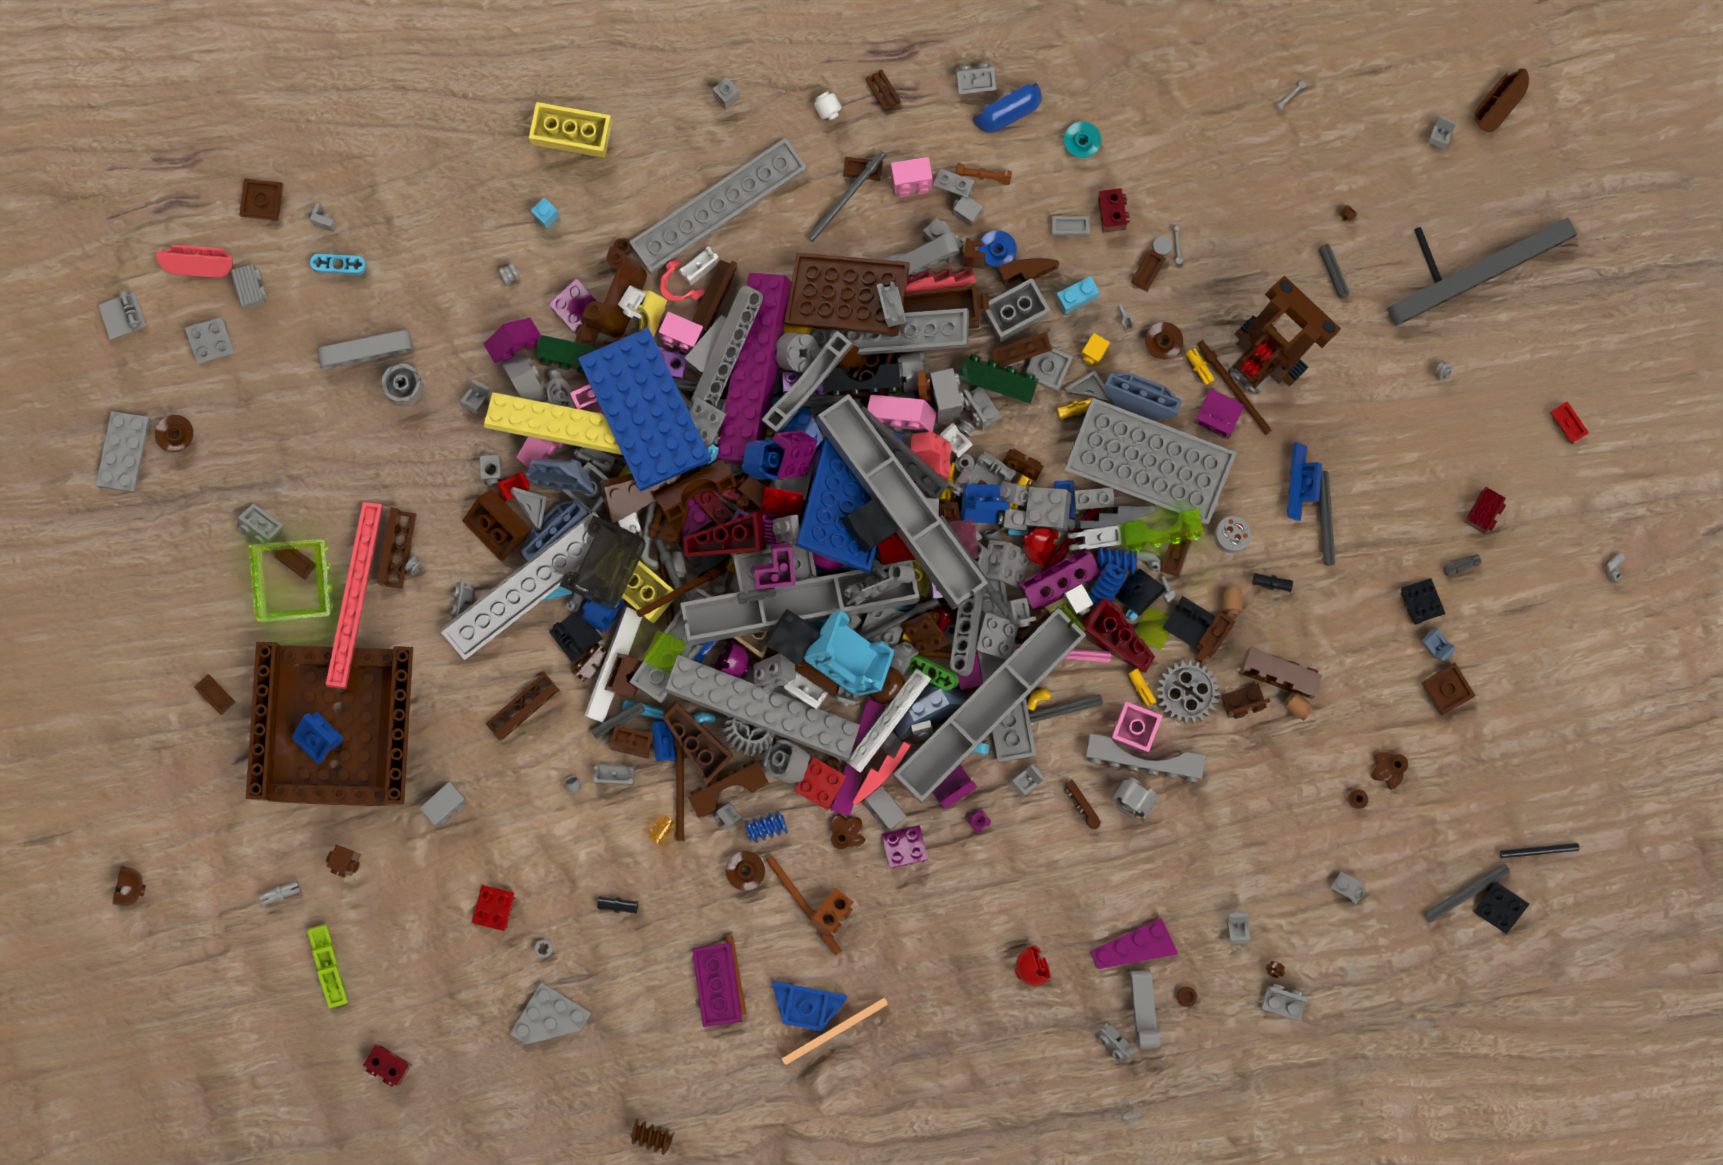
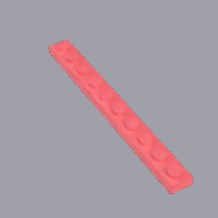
(354, 595)

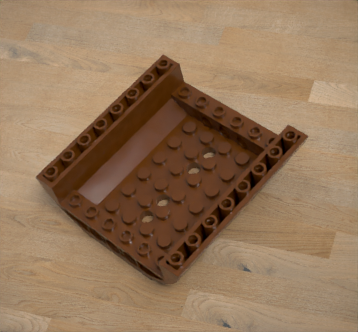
(373, 725)

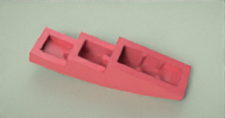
(928, 281)
(877, 778)

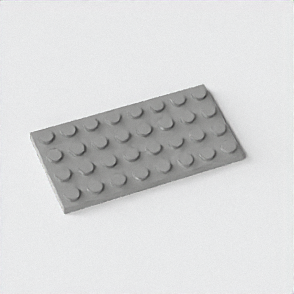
(1149, 460)

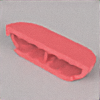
(195, 261)

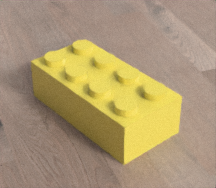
(570, 130)
(645, 588)

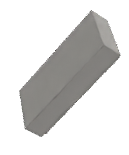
(1070, 225)

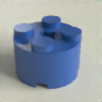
(762, 459)
(599, 616)

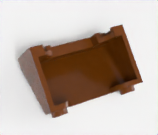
(609, 316)

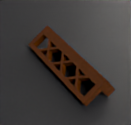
(715, 294)
(389, 547)
(525, 712)

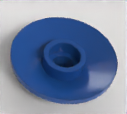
(1000, 240)

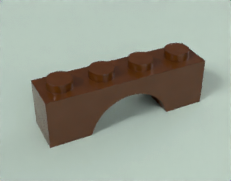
(714, 478)
(705, 800)

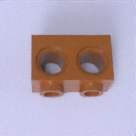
(829, 910)

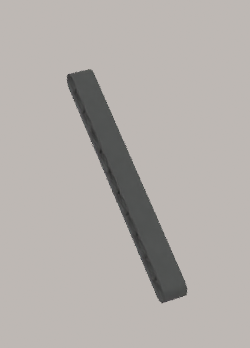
(1482, 271)

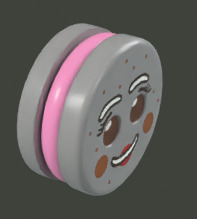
(1232, 534)

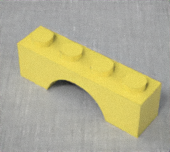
(651, 309)

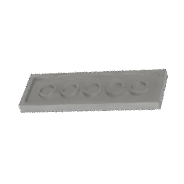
(653, 680)

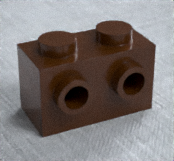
(343, 861)

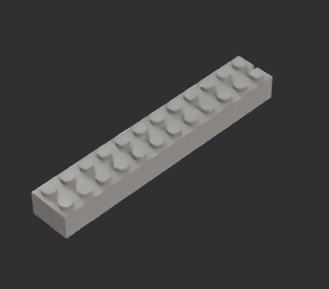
(901, 501)
(810, 599)
(989, 706)

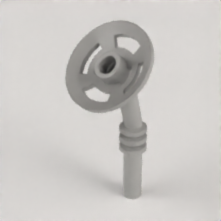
(559, 396)

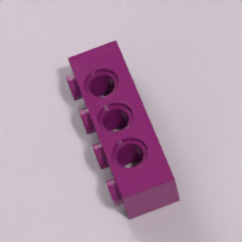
(1031, 587)

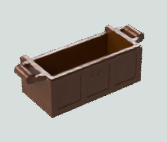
(948, 299)

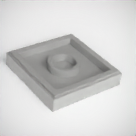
(1050, 368)

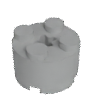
(796, 351)
(911, 364)
(401, 374)
(786, 761)
(1134, 799)

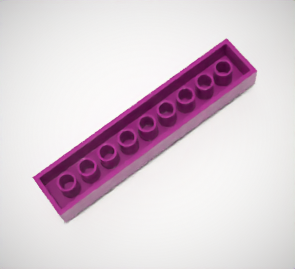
(754, 370)

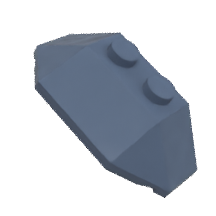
(1142, 396)
(559, 475)
(554, 525)
(931, 705)

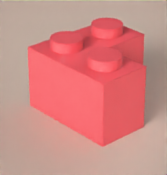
(933, 451)

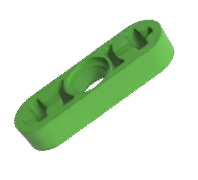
(940, 672)

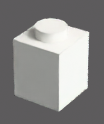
(1078, 600)

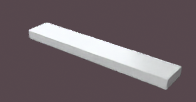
(621, 644)
(888, 720)

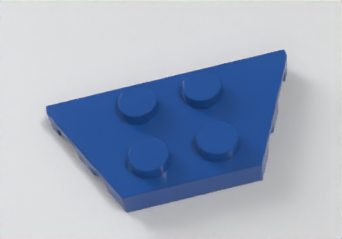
(804, 421)
(806, 1006)

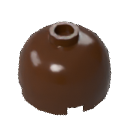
(892, 685)
(128, 887)

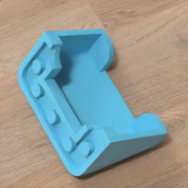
(849, 657)

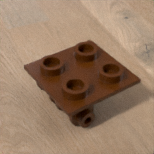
(925, 632)

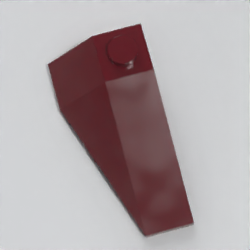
(1112, 632)

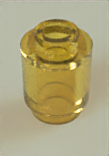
(662, 830)

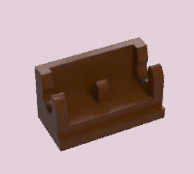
(972, 257)
(631, 742)

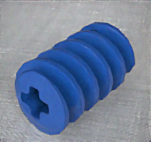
(1122, 560)
(1108, 583)
(764, 827)

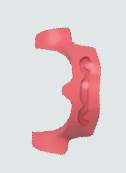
(671, 266)

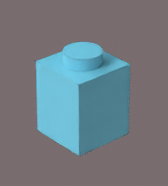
(545, 213)

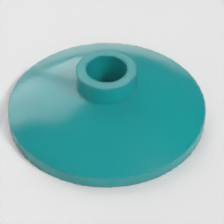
(1086, 132)

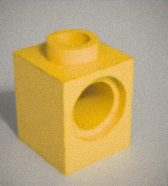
(1094, 349)

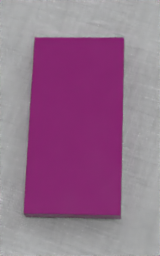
(717, 984)

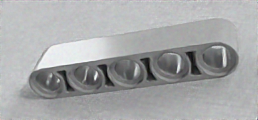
(365, 349)

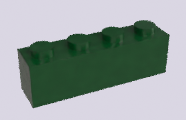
(562, 353)
(997, 378)

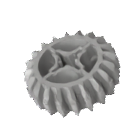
(739, 736)

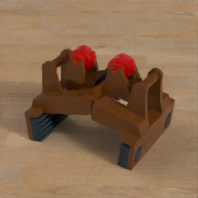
(1268, 348)

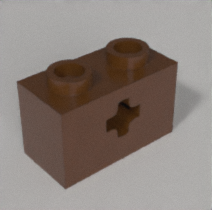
(617, 683)

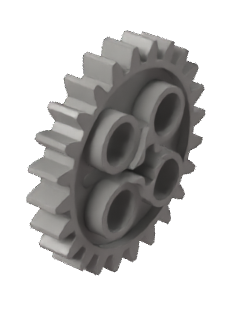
(1197, 677)

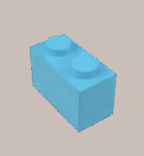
(1077, 295)

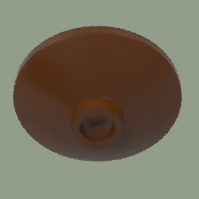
(1164, 331)
(167, 427)
(745, 860)

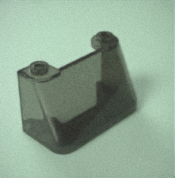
(606, 564)

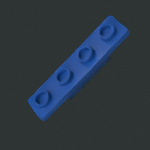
(1304, 481)

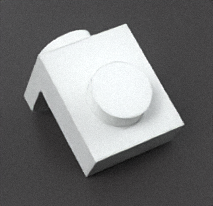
(631, 301)
(957, 440)

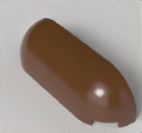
(1501, 100)

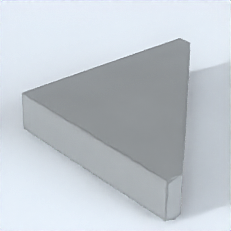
(1089, 386)
(532, 505)

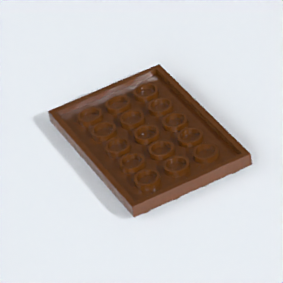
(842, 293)

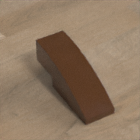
(1026, 269)

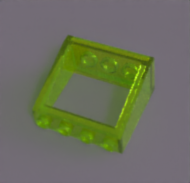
(322, 568)

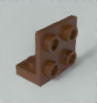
(1243, 700)

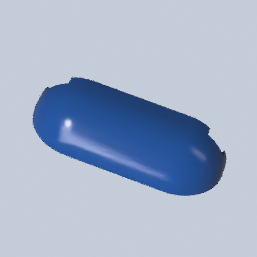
(1009, 109)

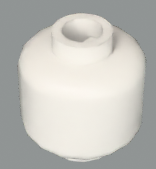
(827, 106)

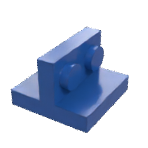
(982, 503)
(316, 737)

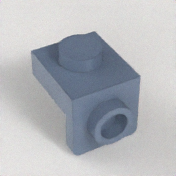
(1438, 645)

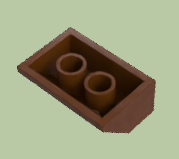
(496, 524)

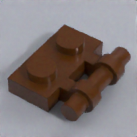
(669, 531)

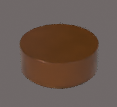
(1186, 996)

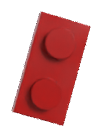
(1569, 422)

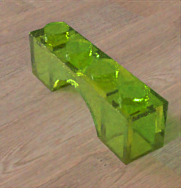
(1187, 526)

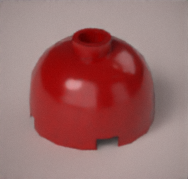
(1039, 545)
(1032, 968)

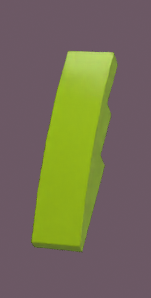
(328, 965)

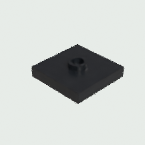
(1139, 592)

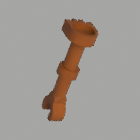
(1002, 176)

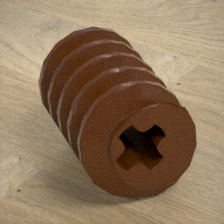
(651, 1137)

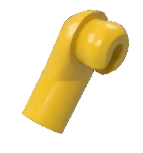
(1036, 696)

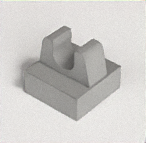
(728, 815)

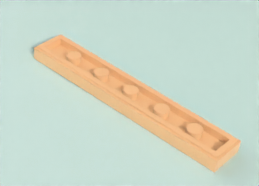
(834, 1031)

